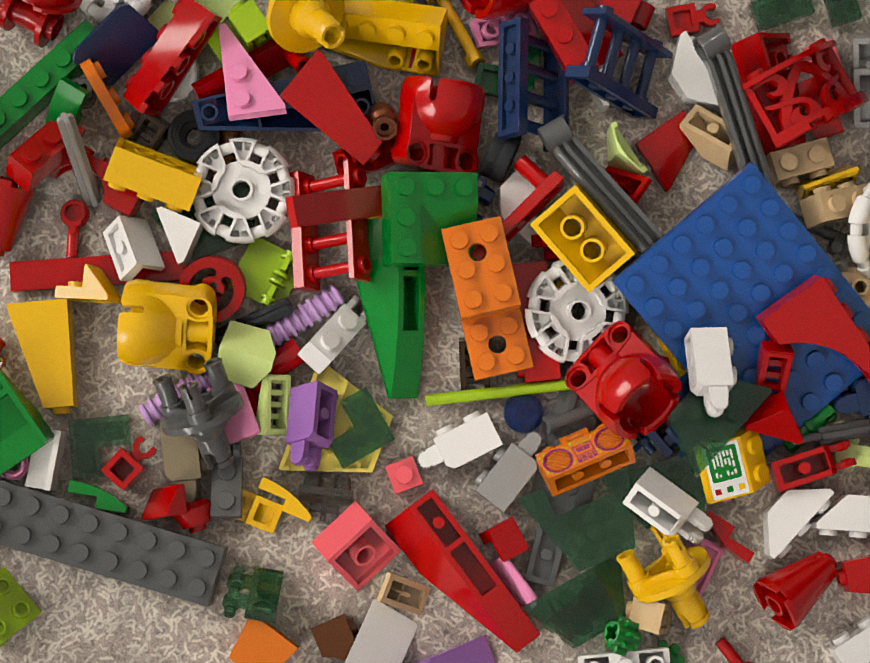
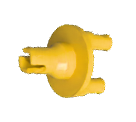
(306, 24)
(670, 577)

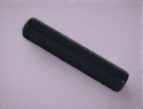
(261, 316)

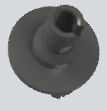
(201, 415)

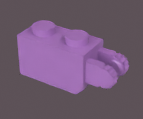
(310, 423)

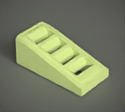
(265, 404)

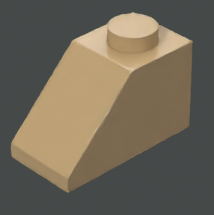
(708, 136)
(650, 616)

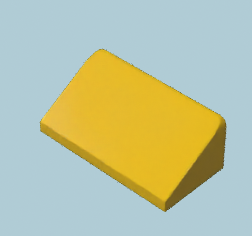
(835, 177)

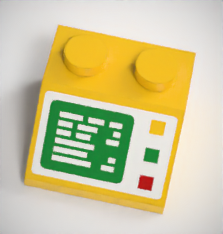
(736, 469)

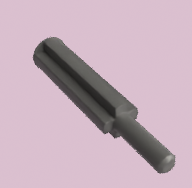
(838, 432)

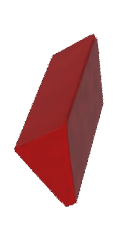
(165, 503)

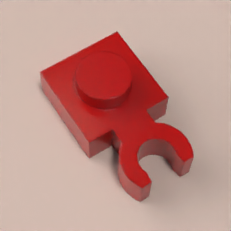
(687, 19)

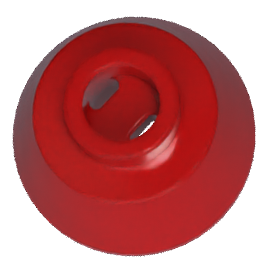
(197, 516)

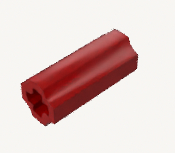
(285, 360)

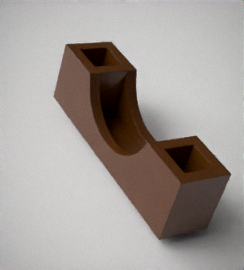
(335, 636)

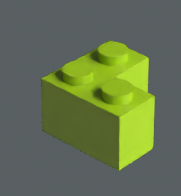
(247, 25)

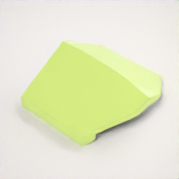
(620, 153)
(247, 353)

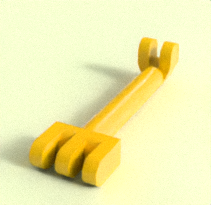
(473, 54)

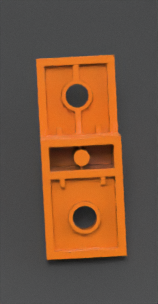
(487, 298)

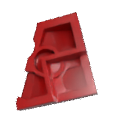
(666, 150)

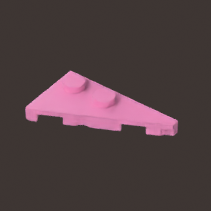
(246, 87)

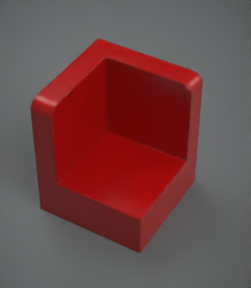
(506, 539)

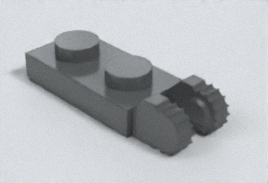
(227, 487)

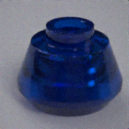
(516, 406)

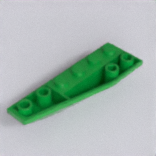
(395, 318)

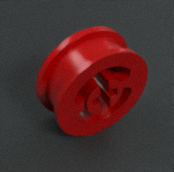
(224, 268)

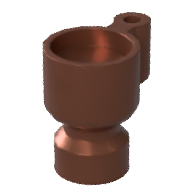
(383, 120)

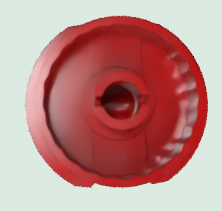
(38, 16)

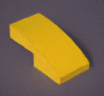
(292, 503)
(260, 511)

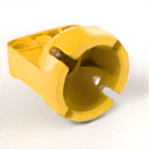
(166, 325)

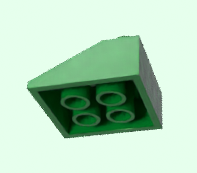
(416, 211)

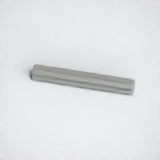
(78, 159)

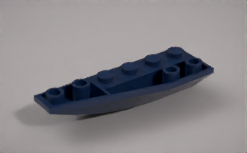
(213, 115)

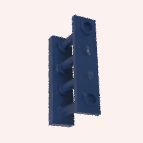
(513, 81)
(603, 83)

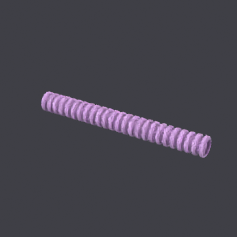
(280, 331)

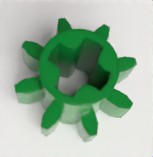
(622, 636)

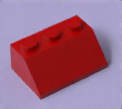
(568, 30)

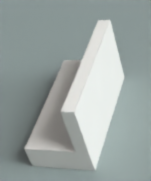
(132, 247)
(46, 463)

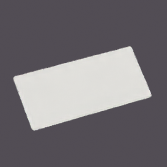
(382, 636)

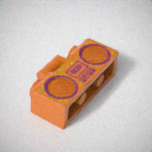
(583, 458)

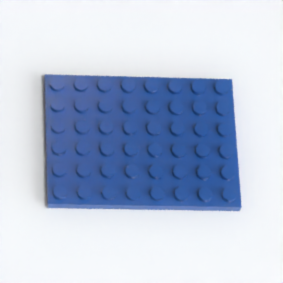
(729, 266)

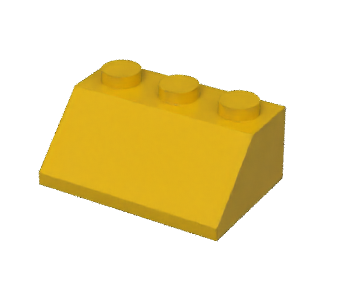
(152, 175)
(583, 237)

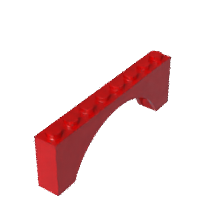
(817, 317)

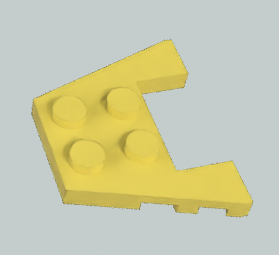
(342, 424)

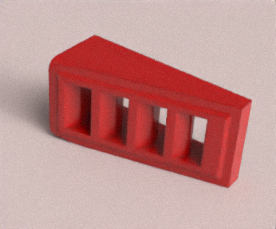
(774, 355)

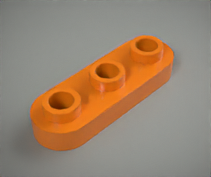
(108, 98)

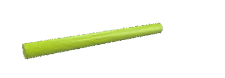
(495, 392)

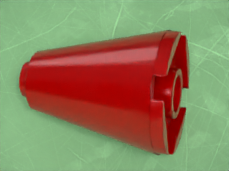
(13, 208)
(796, 588)

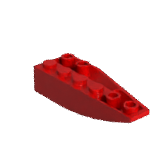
(458, 569)

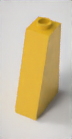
(48, 345)

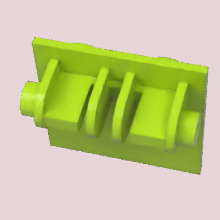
(266, 272)
(15, 607)

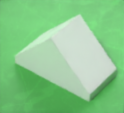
(181, 232)

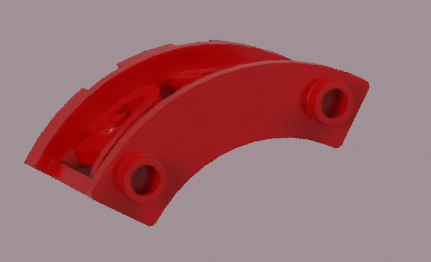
(791, 122)

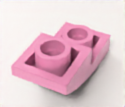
(486, 32)

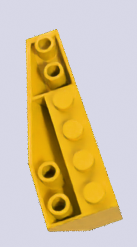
(389, 29)

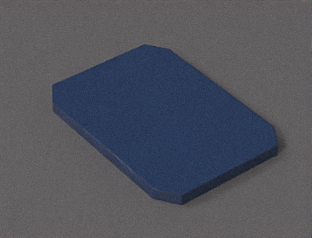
(117, 42)

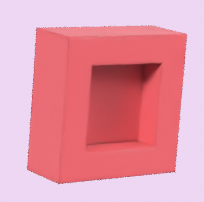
(403, 475)

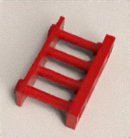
(307, 243)

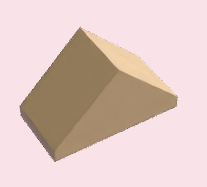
(403, 593)

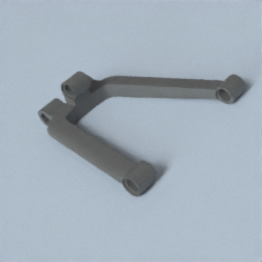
(715, 52)

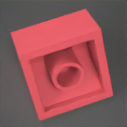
(356, 546)

